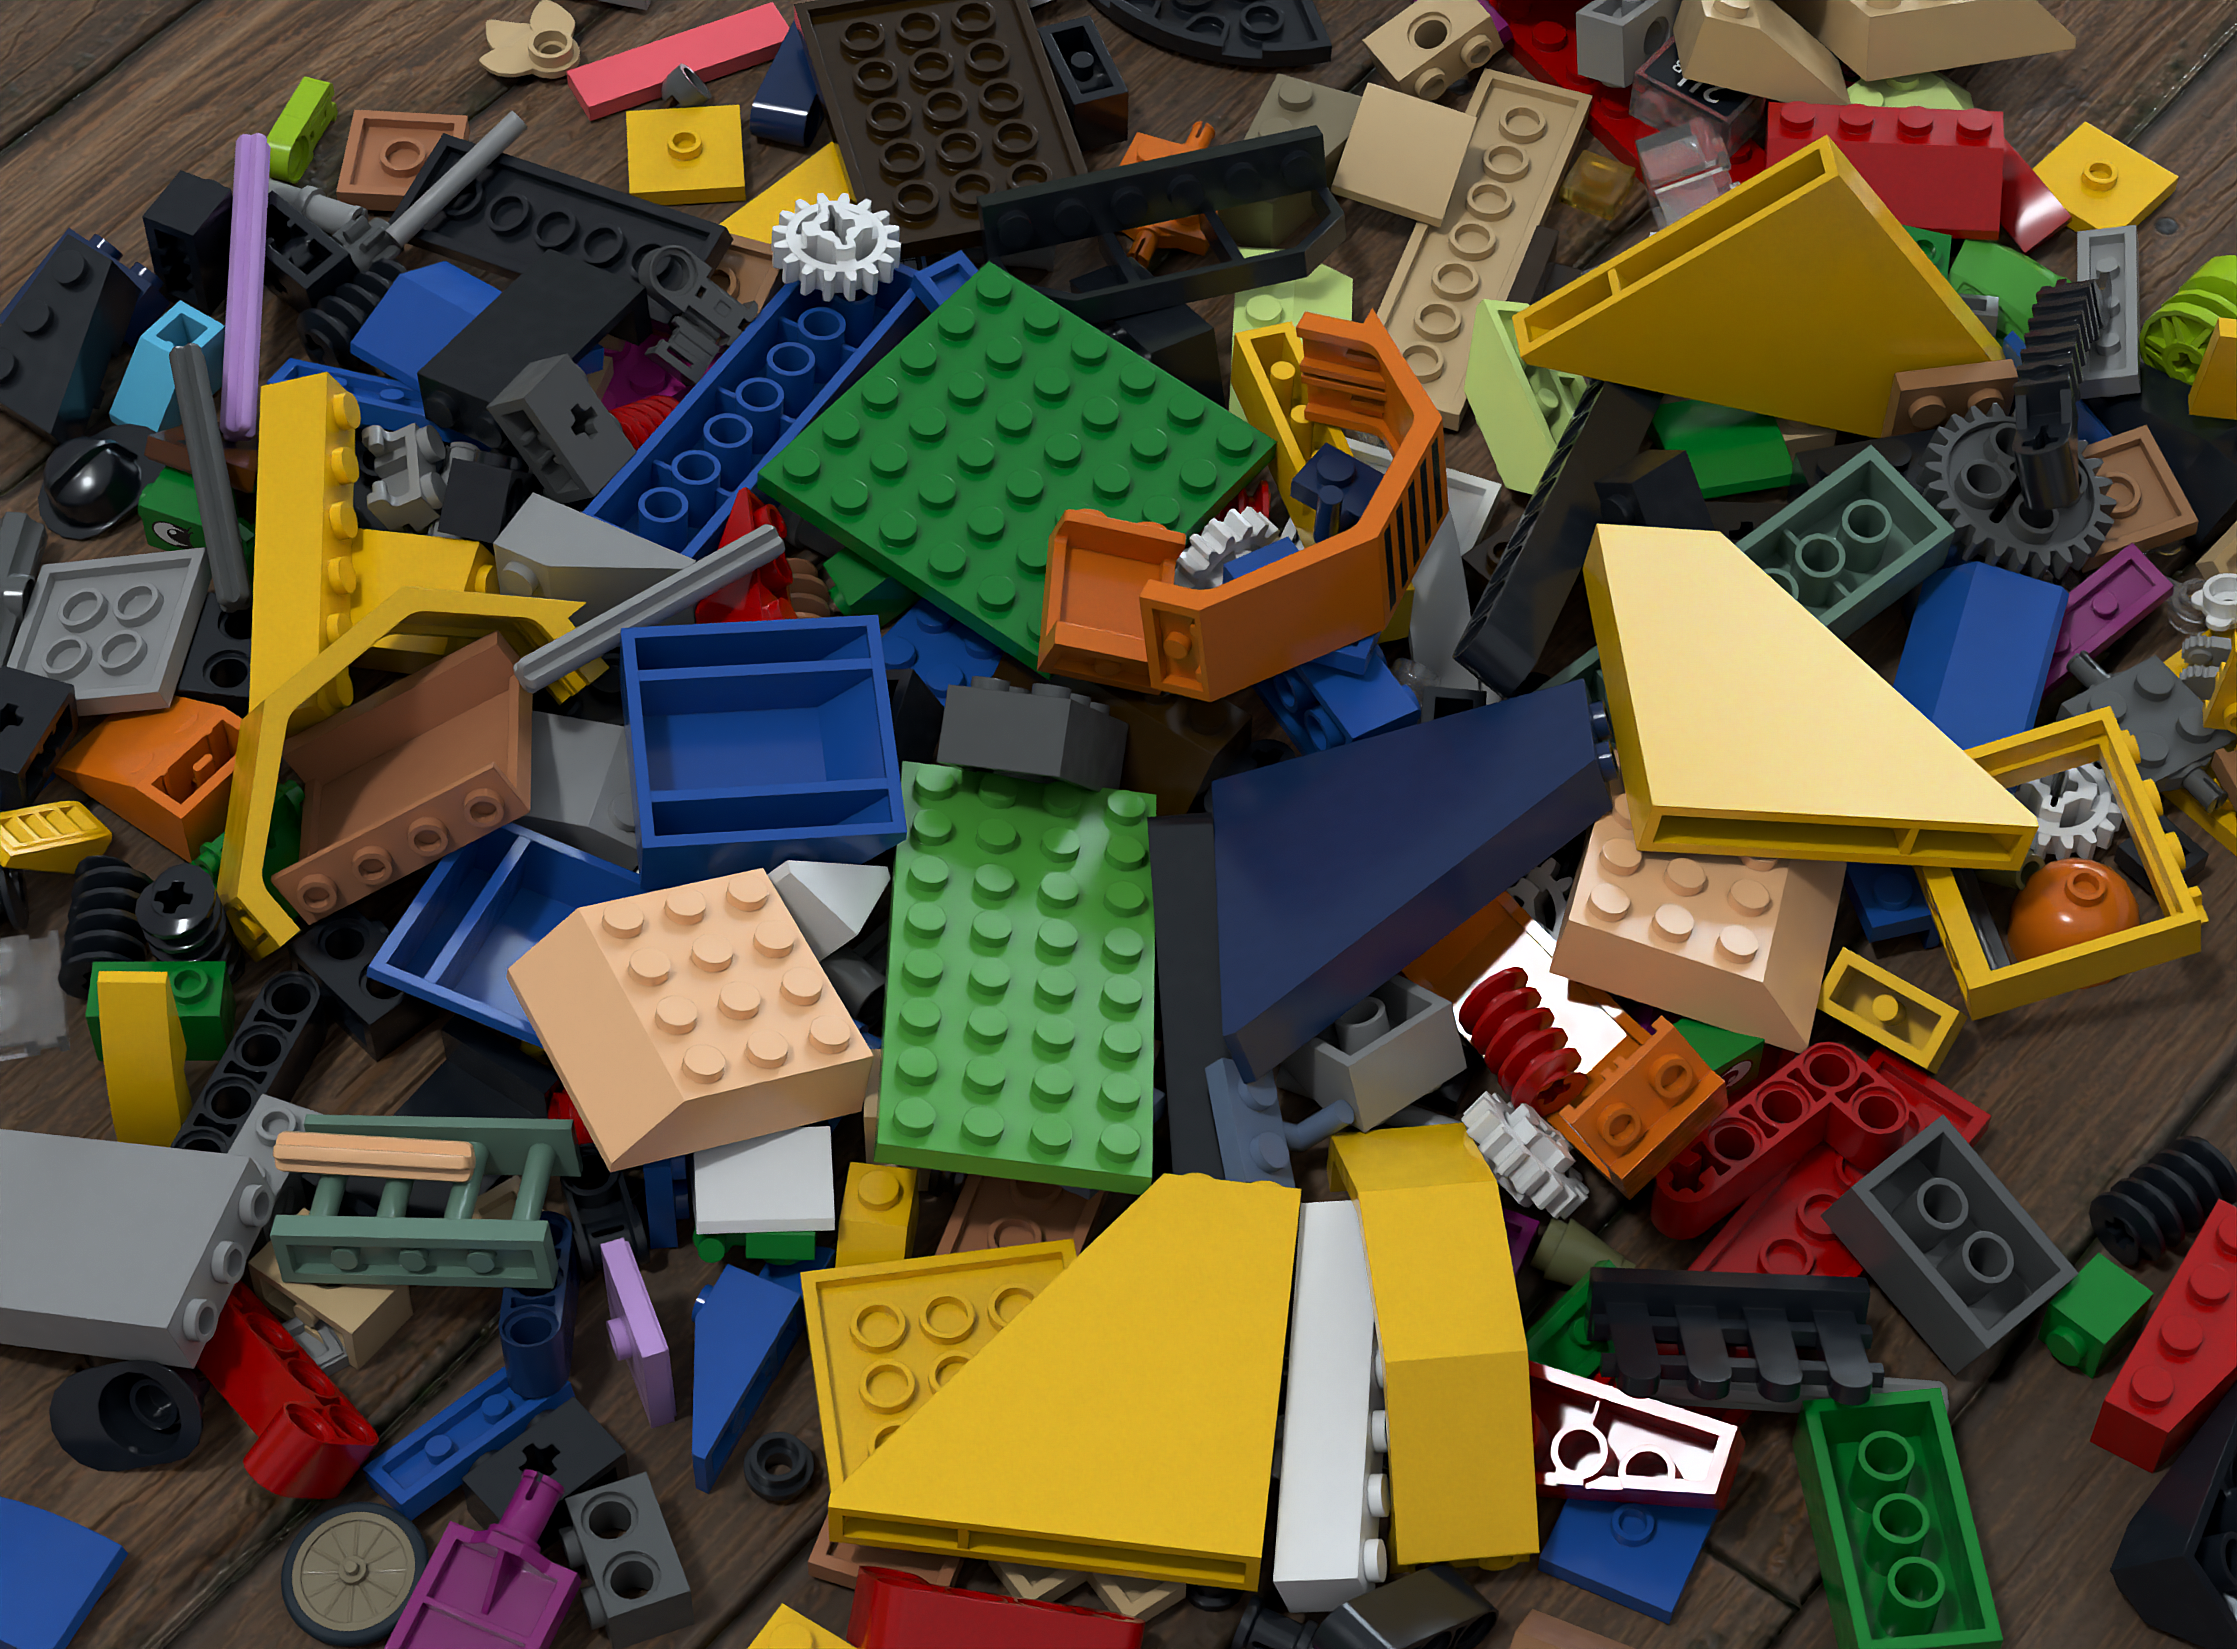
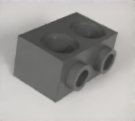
(636, 1559)

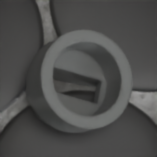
(685, 87)

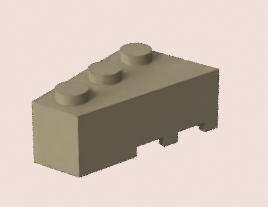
(1287, 107)

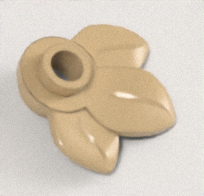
(534, 48)

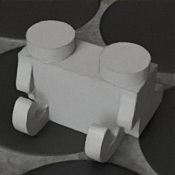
(409, 484)

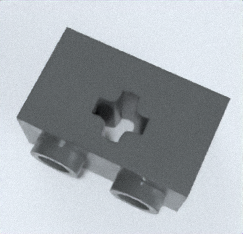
(562, 429)

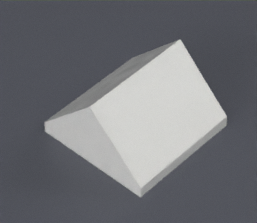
(829, 899)
(765, 1184)

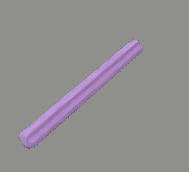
(245, 288)

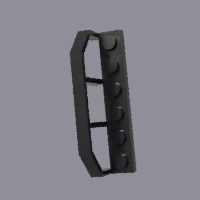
(1166, 191)

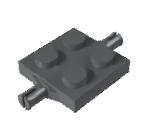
(2161, 717)

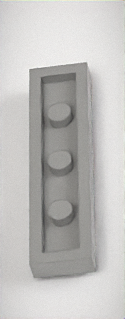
(2114, 358)

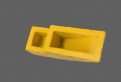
(143, 1056)

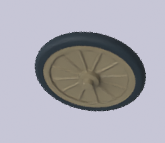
(352, 1573)

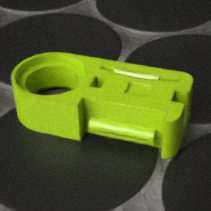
(300, 129)

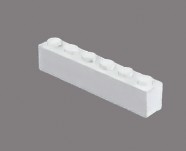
(1332, 1423)

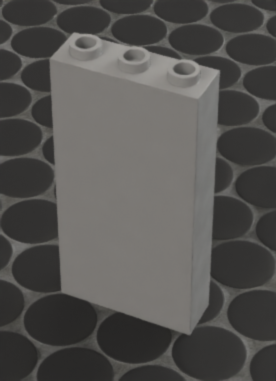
(122, 1244)

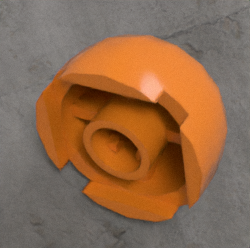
(2067, 906)

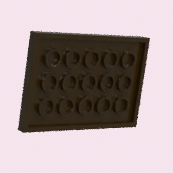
(936, 109)

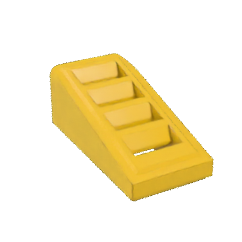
(51, 837)

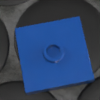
(1628, 1551)

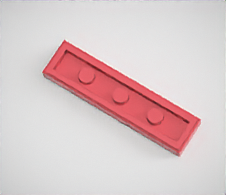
(707, 50)

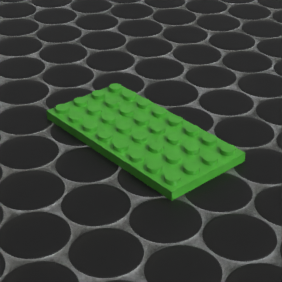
(1020, 983)

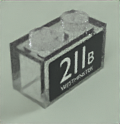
(1668, 100)

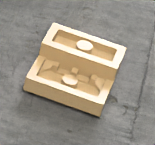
(1403, 154)

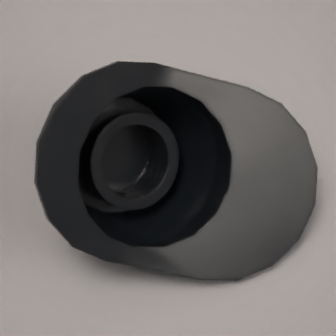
(95, 481)
(129, 1414)

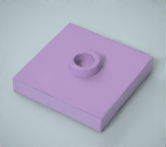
(637, 1333)

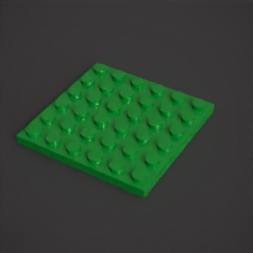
(982, 437)

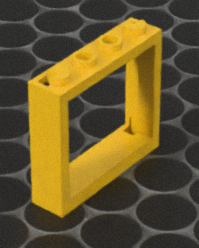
(2041, 754)

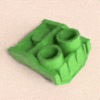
(2001, 272)

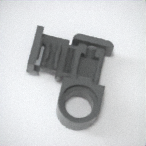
(702, 318)

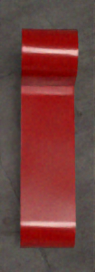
(1705, 1186)
(305, 1425)
(909, 1613)

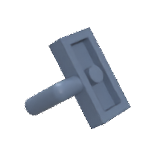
(1251, 1127)

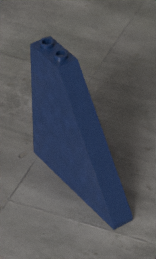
(1383, 848)

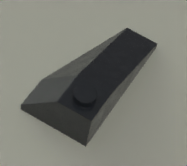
(2195, 447)
(2183, 1540)

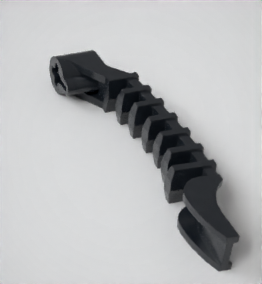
(2048, 388)

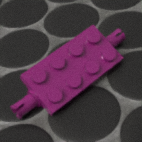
(492, 1582)

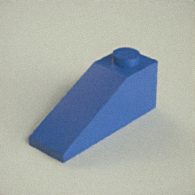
(740, 1346)

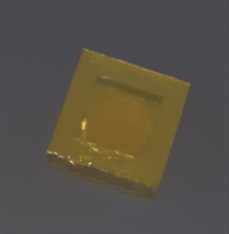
(1597, 185)

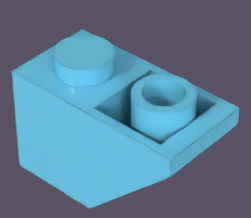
(148, 388)

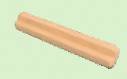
(374, 1156)

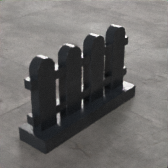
(1736, 1309)

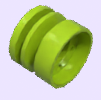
(2181, 329)

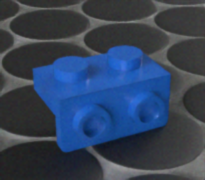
(1889, 902)

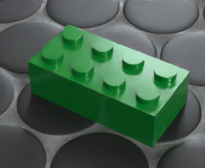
(1893, 1524)

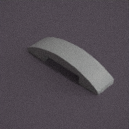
(1441, 610)

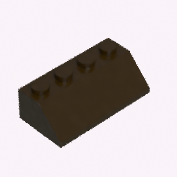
(1172, 739)

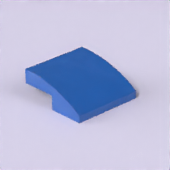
(49, 1575)

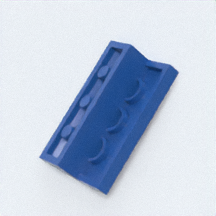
(423, 315)
(1980, 651)

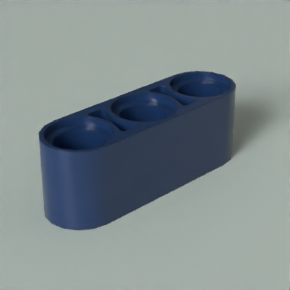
(787, 100)
(540, 1322)

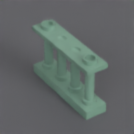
(435, 1250)

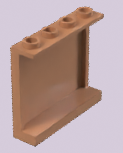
(409, 776)

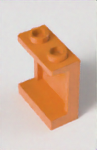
(1093, 594)

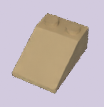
(1756, 52)

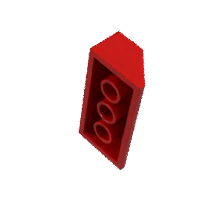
(1924, 164)

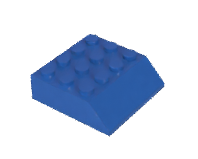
(758, 746)
(484, 914)

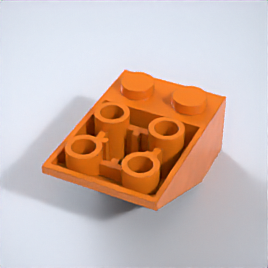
(162, 770)

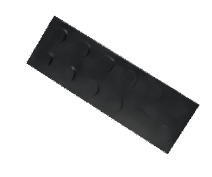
(525, 209)

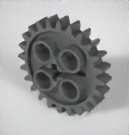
(1974, 469)

